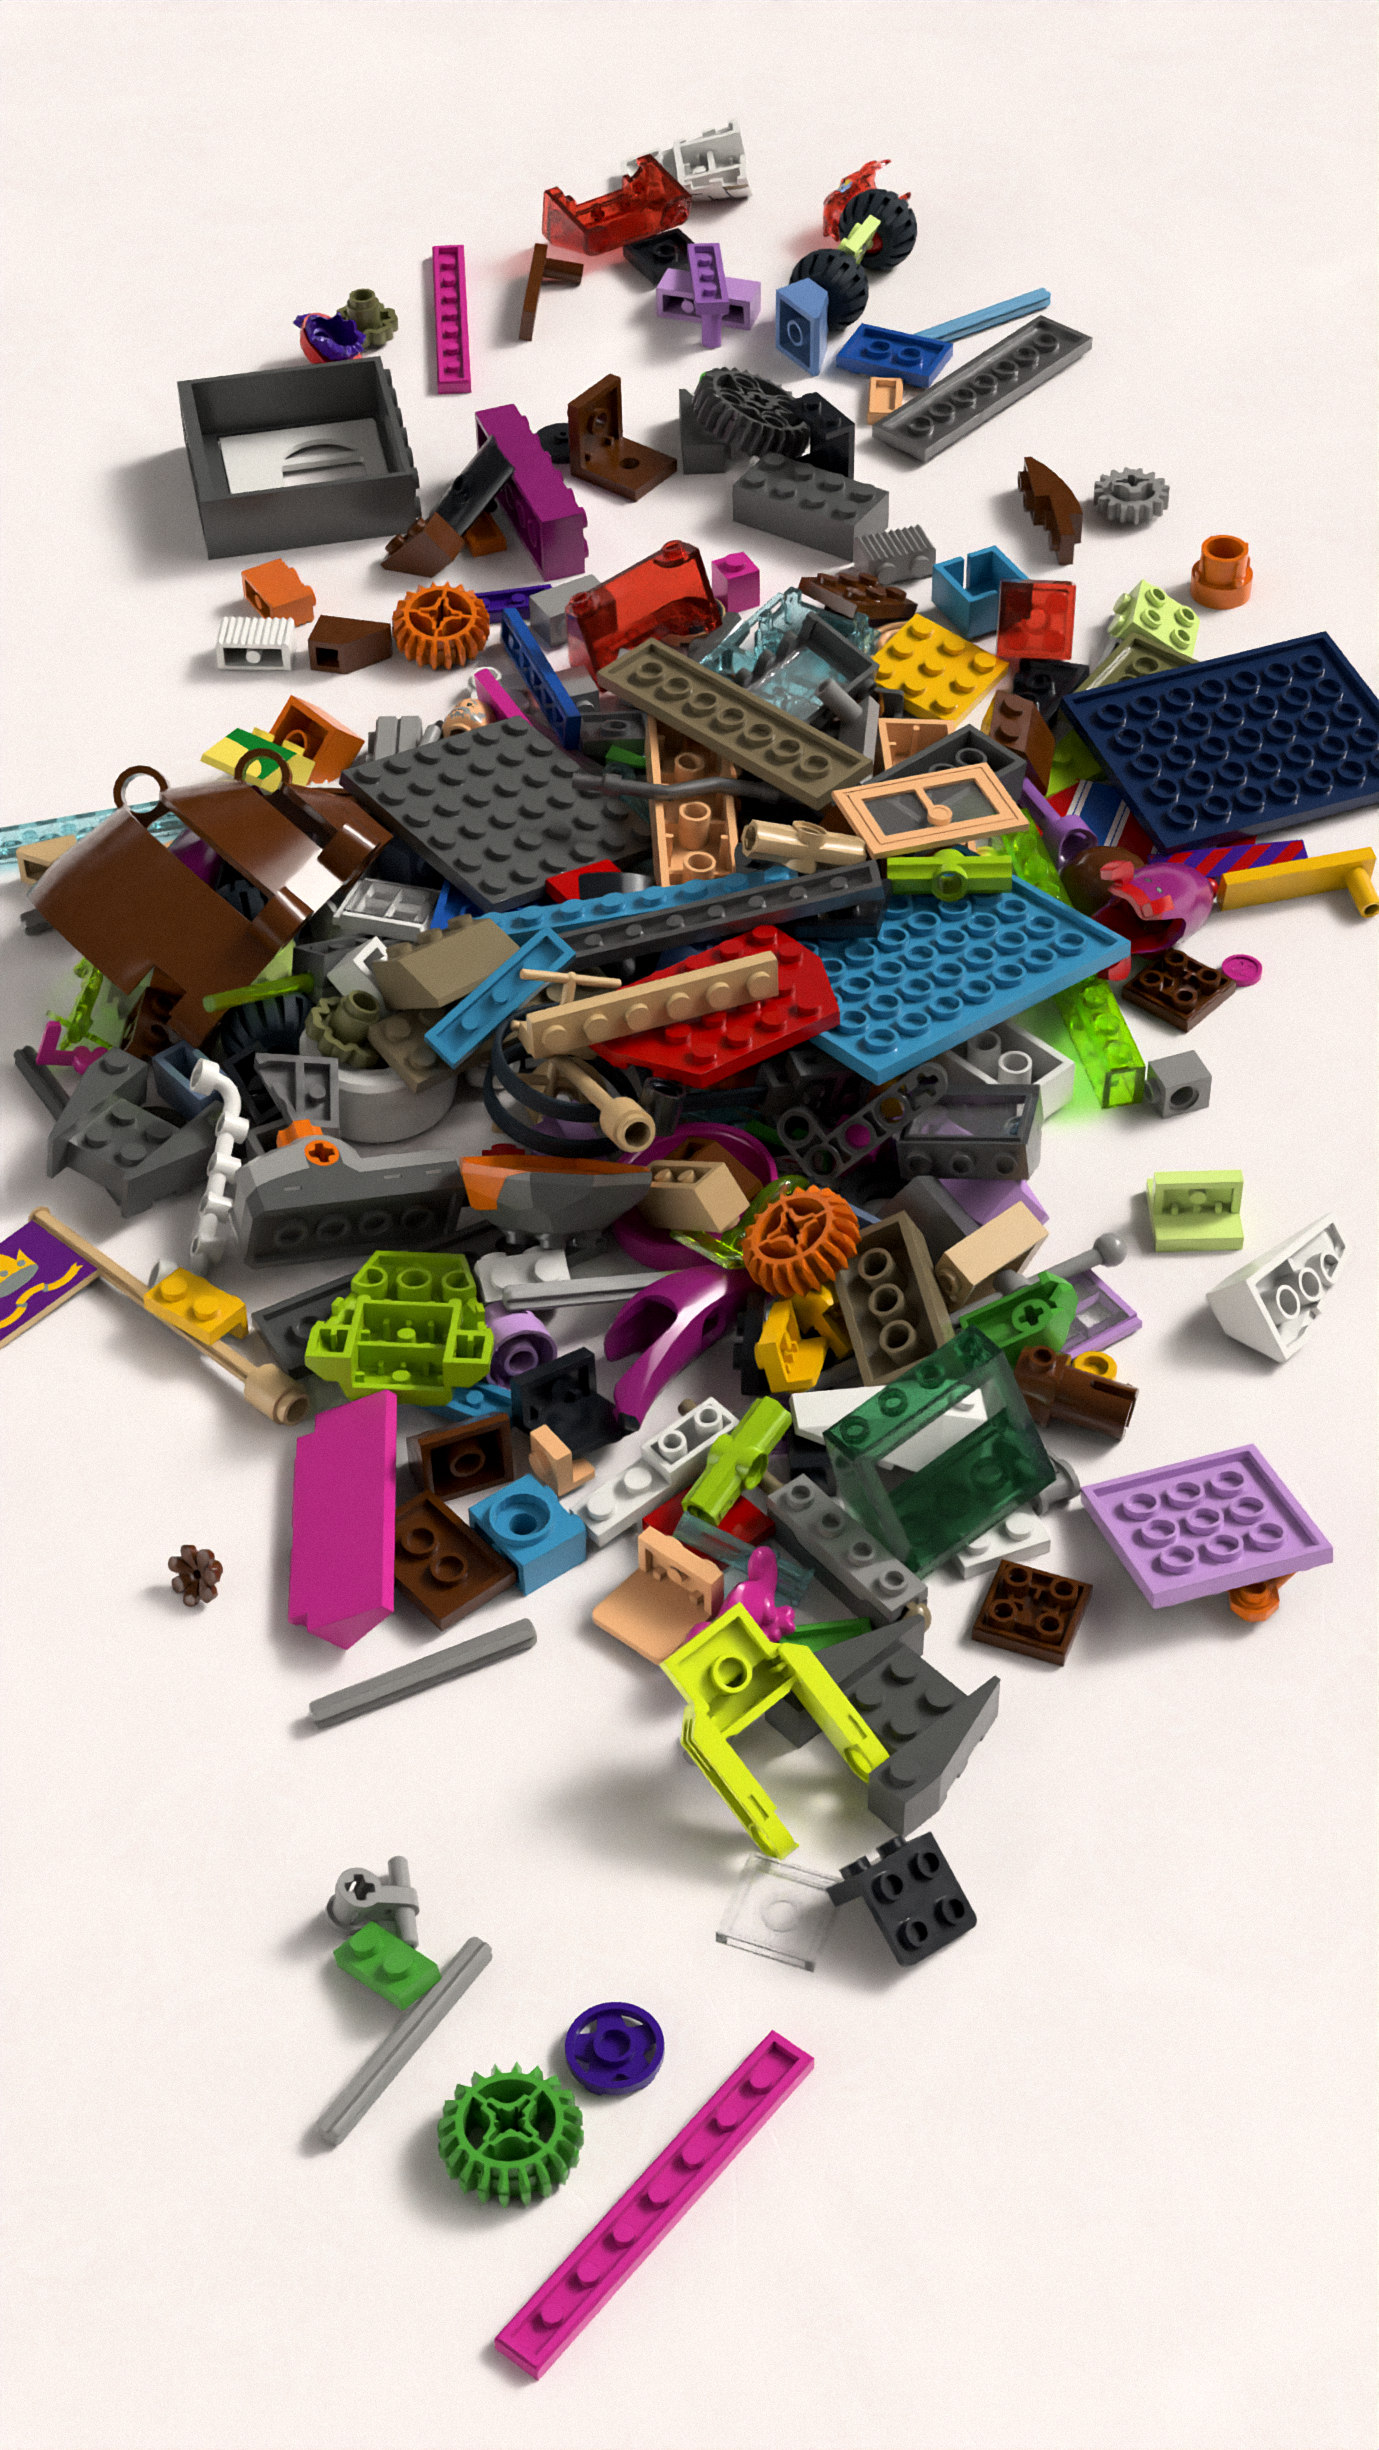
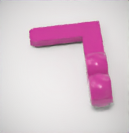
(79, 1058)

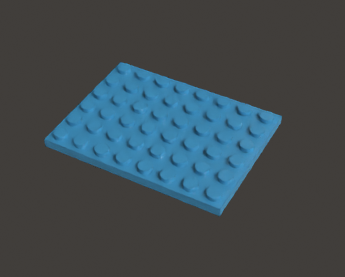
(953, 972)

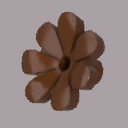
(196, 1574)

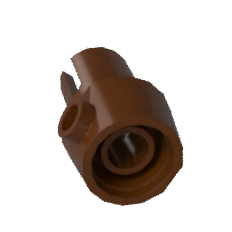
(1072, 1395)

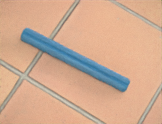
(988, 316)

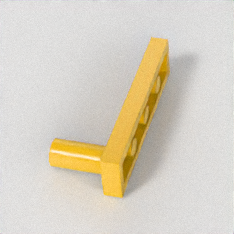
(1303, 878)

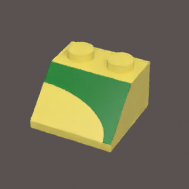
(262, 772)

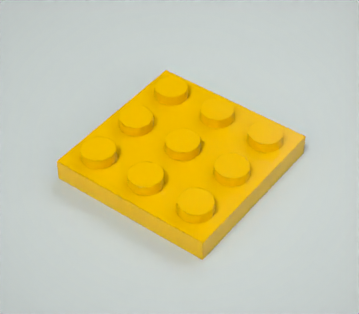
(937, 671)

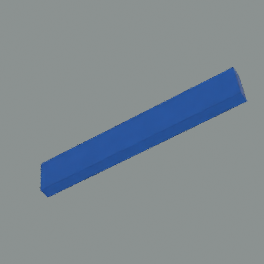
(540, 679)

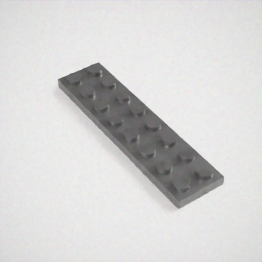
(981, 388)

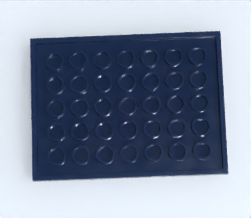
(1236, 742)

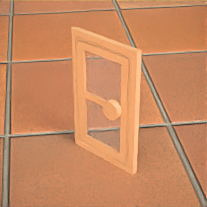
(930, 810)

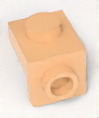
(554, 1462)

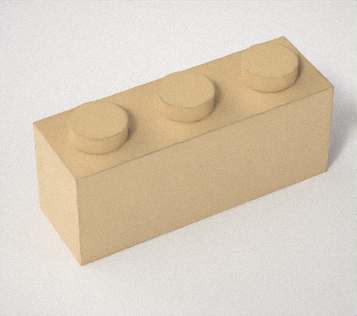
(692, 1196)

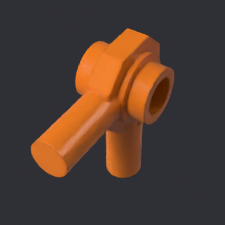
(1257, 1600)

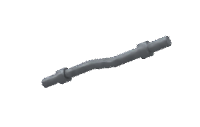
(613, 786)

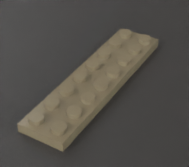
(735, 723)

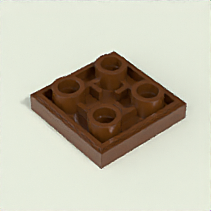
(1178, 989)
(1032, 1612)

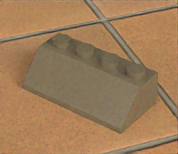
(892, 1300)

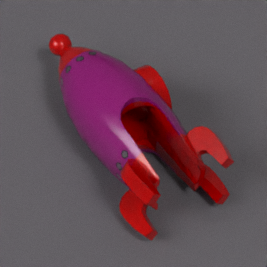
(1153, 908)

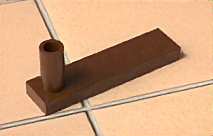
(546, 268)

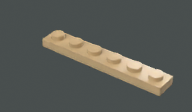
(652, 1004)

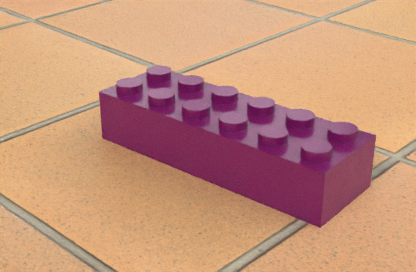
(535, 496)

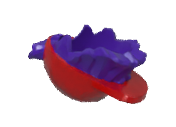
(329, 338)

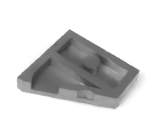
(303, 1088)

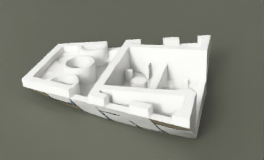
(707, 167)

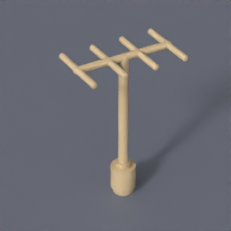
(620, 1117)

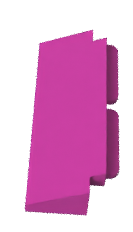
(345, 1521)

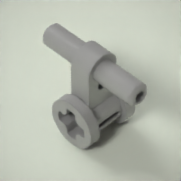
(375, 1901)

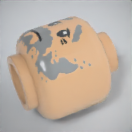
(467, 715)

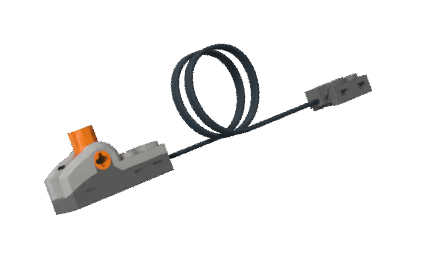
(327, 1203)

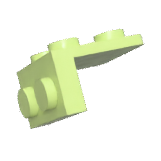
(1155, 616)

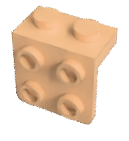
(661, 1598)

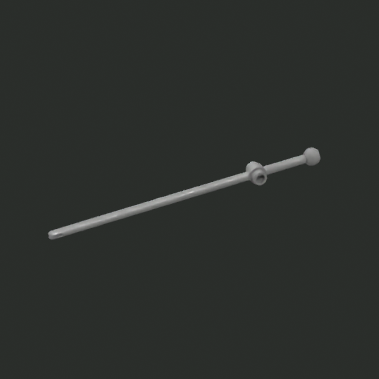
(1107, 1251)

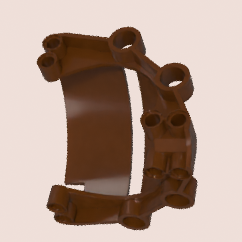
(139, 906)

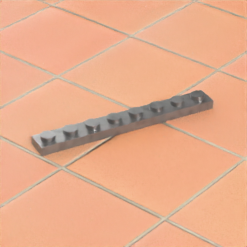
(724, 915)

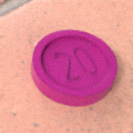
(1242, 969)

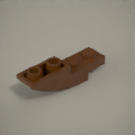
(1053, 506)

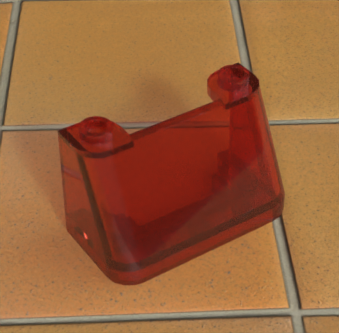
(643, 207)
(639, 603)

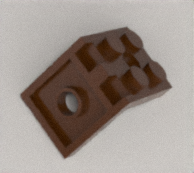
(602, 453)

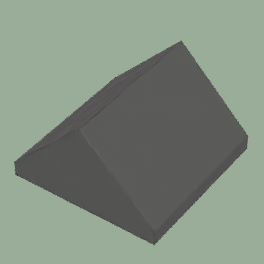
(933, 1212)

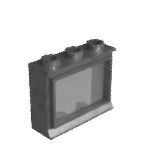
(974, 1133)

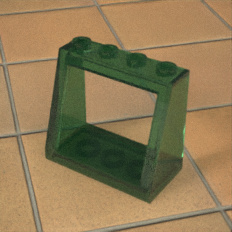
(964, 1487)

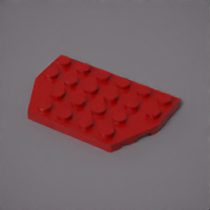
(734, 1038)

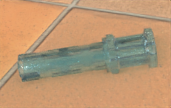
(723, 1546)

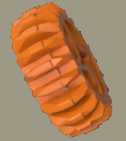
(440, 625)
(801, 1241)

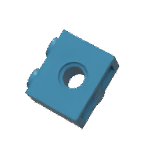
(530, 1532)

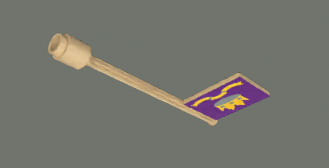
(51, 1263)

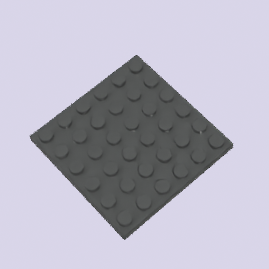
(498, 812)

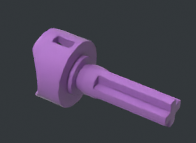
(1060, 835)

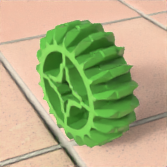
(512, 2155)

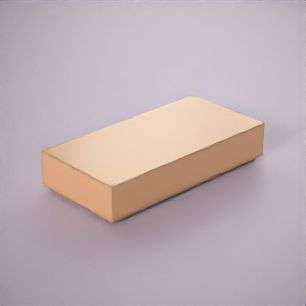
(883, 398)

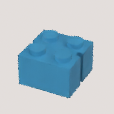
(976, 606)

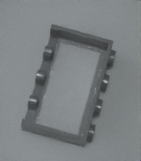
(802, 663)

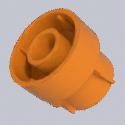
(1222, 574)

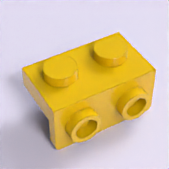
(197, 1307)
(788, 1359)

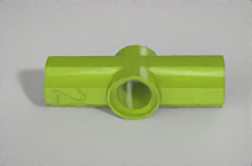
(971, 875)
(737, 1461)

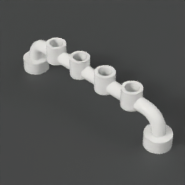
(220, 1169)

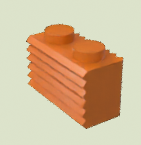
(278, 592)

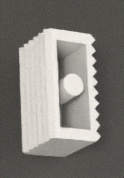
(256, 644)

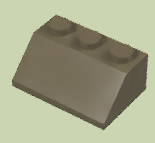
(442, 963)

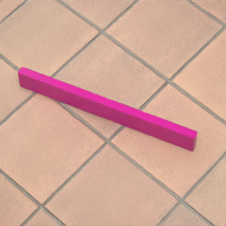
(451, 320)
(653, 2205)

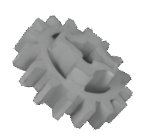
(1131, 495)

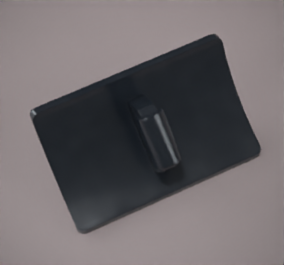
(475, 488)
(602, 883)

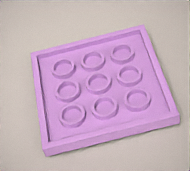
(1205, 1526)

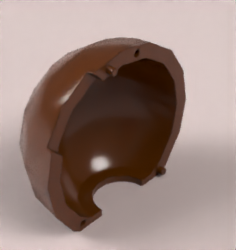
(1082, 876)

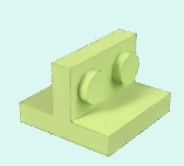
(1196, 1210)

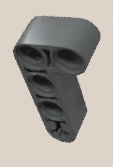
(869, 1115)

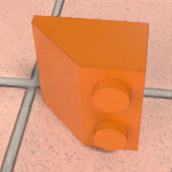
(320, 735)

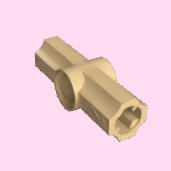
(801, 846)

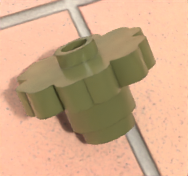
(370, 317)
(342, 1028)

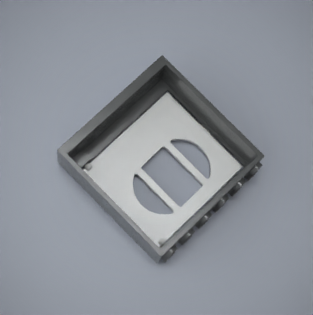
(278, 412)

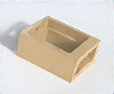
(1001, 1244)

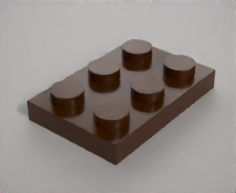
(858, 594)
(444, 1562)

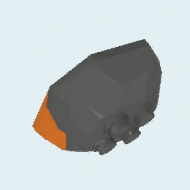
(552, 1196)

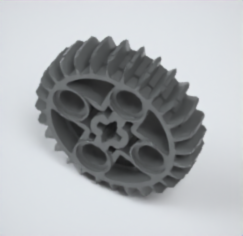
(749, 413)

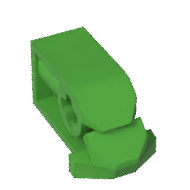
(1028, 1317)

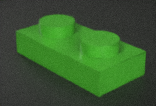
(387, 1965)

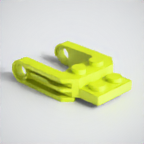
(730, 1680)

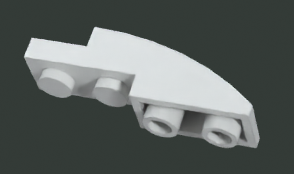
(667, 1467)

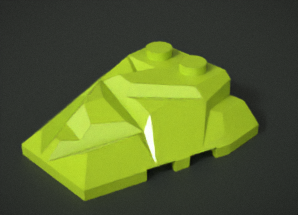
(405, 1330)

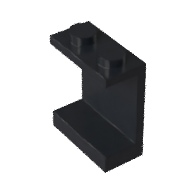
(830, 434)

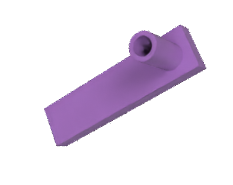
(708, 289)

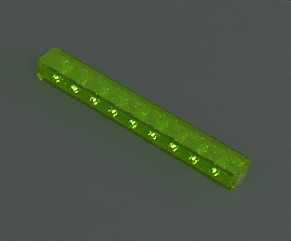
(1088, 1006)

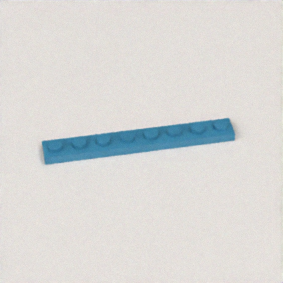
(578, 913)

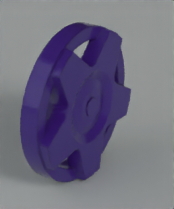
(614, 2049)

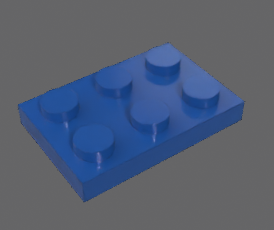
(894, 355)

